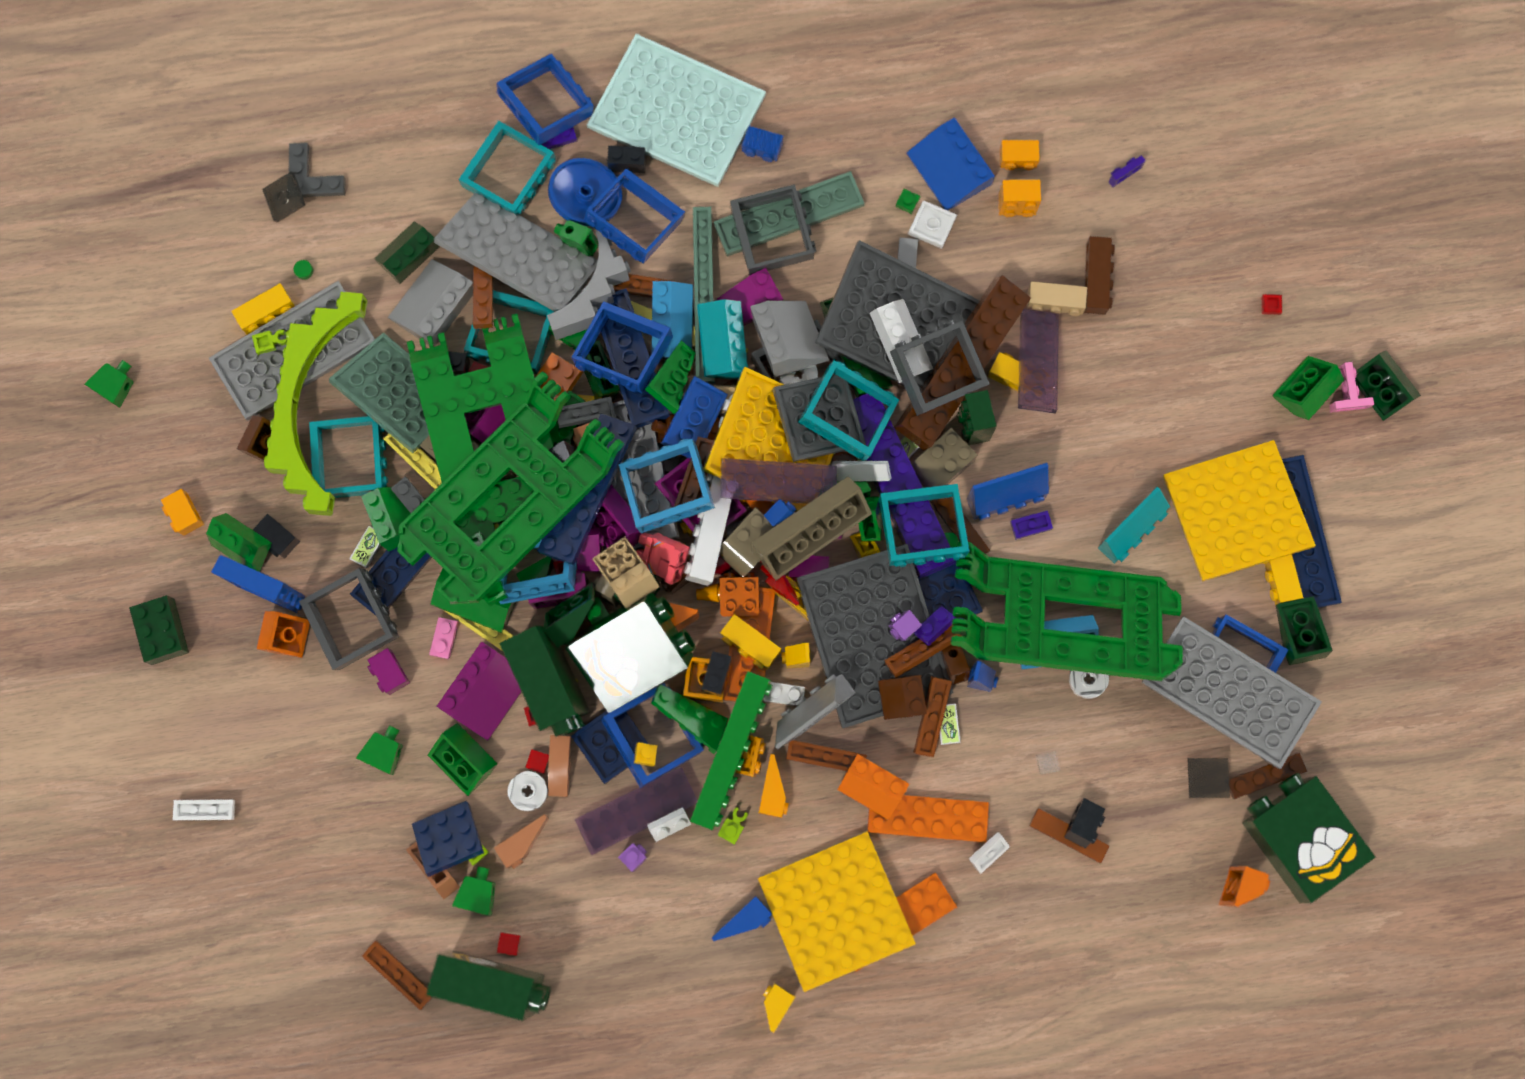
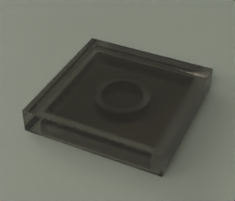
(283, 197)
(1208, 778)

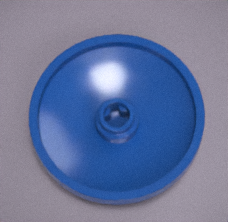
(578, 185)

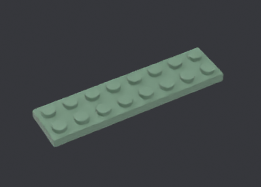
(778, 218)

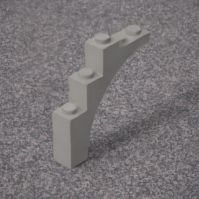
(582, 310)

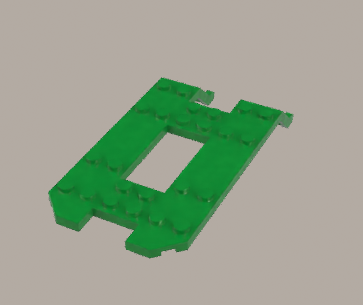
(450, 397)
(515, 448)
(1026, 642)

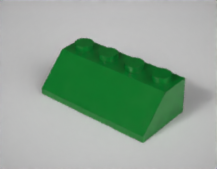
(492, 616)

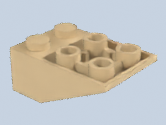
(625, 572)

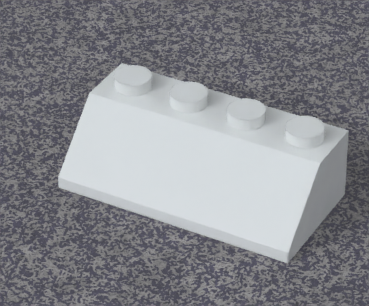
(894, 326)

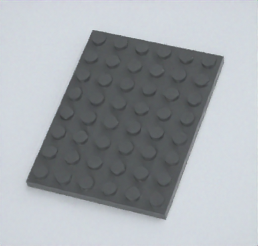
(877, 280)
(850, 622)

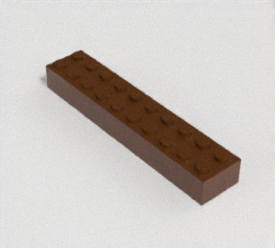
(987, 329)

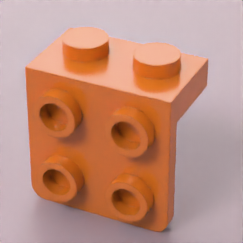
(739, 595)

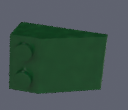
(565, 619)
(1302, 631)

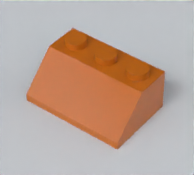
(873, 786)
(1243, 886)

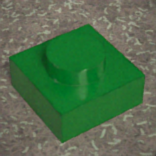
(907, 201)

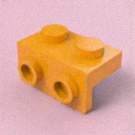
(752, 757)

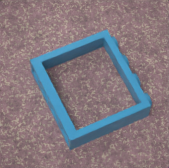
(678, 512)
(541, 586)

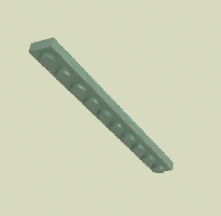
(702, 275)

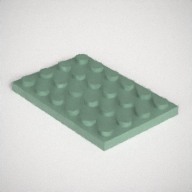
(385, 389)

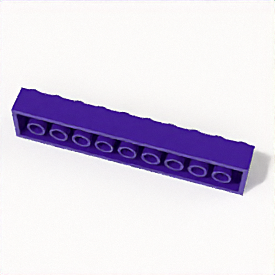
(913, 520)

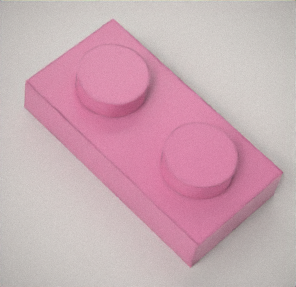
(443, 638)

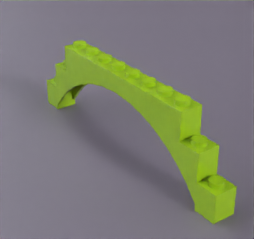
(302, 348)

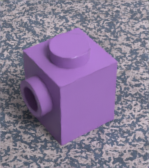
(903, 625)
(633, 856)

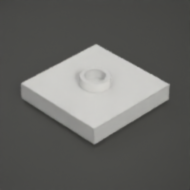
(932, 224)

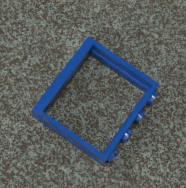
(531, 72)
(646, 194)
(634, 321)
(258, 583)
(1278, 651)
(627, 753)

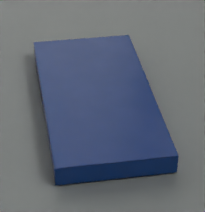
(695, 414)

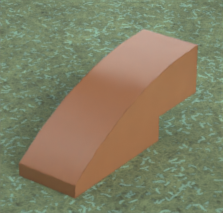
(559, 765)

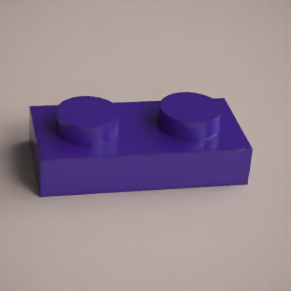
(562, 139)
(1131, 167)
(1031, 525)
(934, 625)

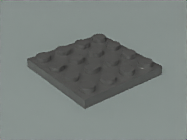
(833, 407)

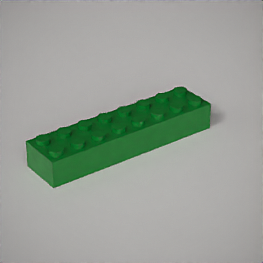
(730, 751)

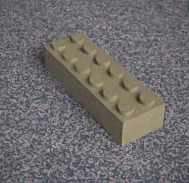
(812, 528)

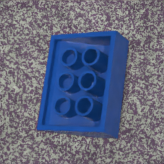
(951, 165)
(1009, 492)

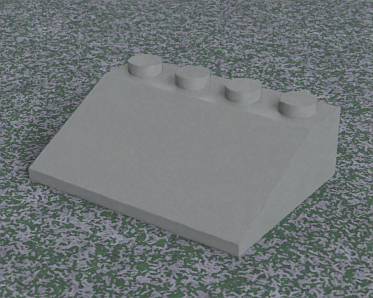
(433, 301)
(787, 335)
(813, 709)

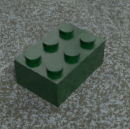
(976, 417)
(159, 630)

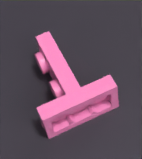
(1350, 392)

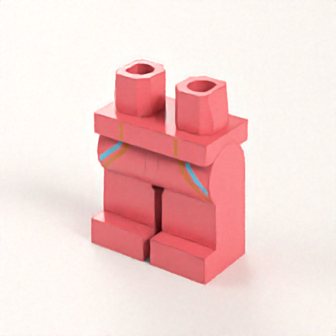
(663, 556)

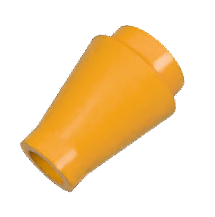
(709, 593)

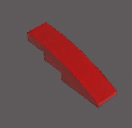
(781, 586)

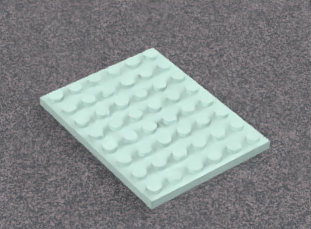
(676, 110)

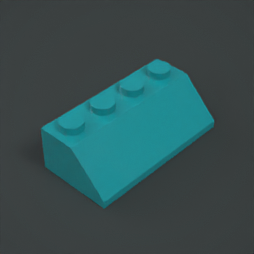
(722, 339)
(1134, 526)

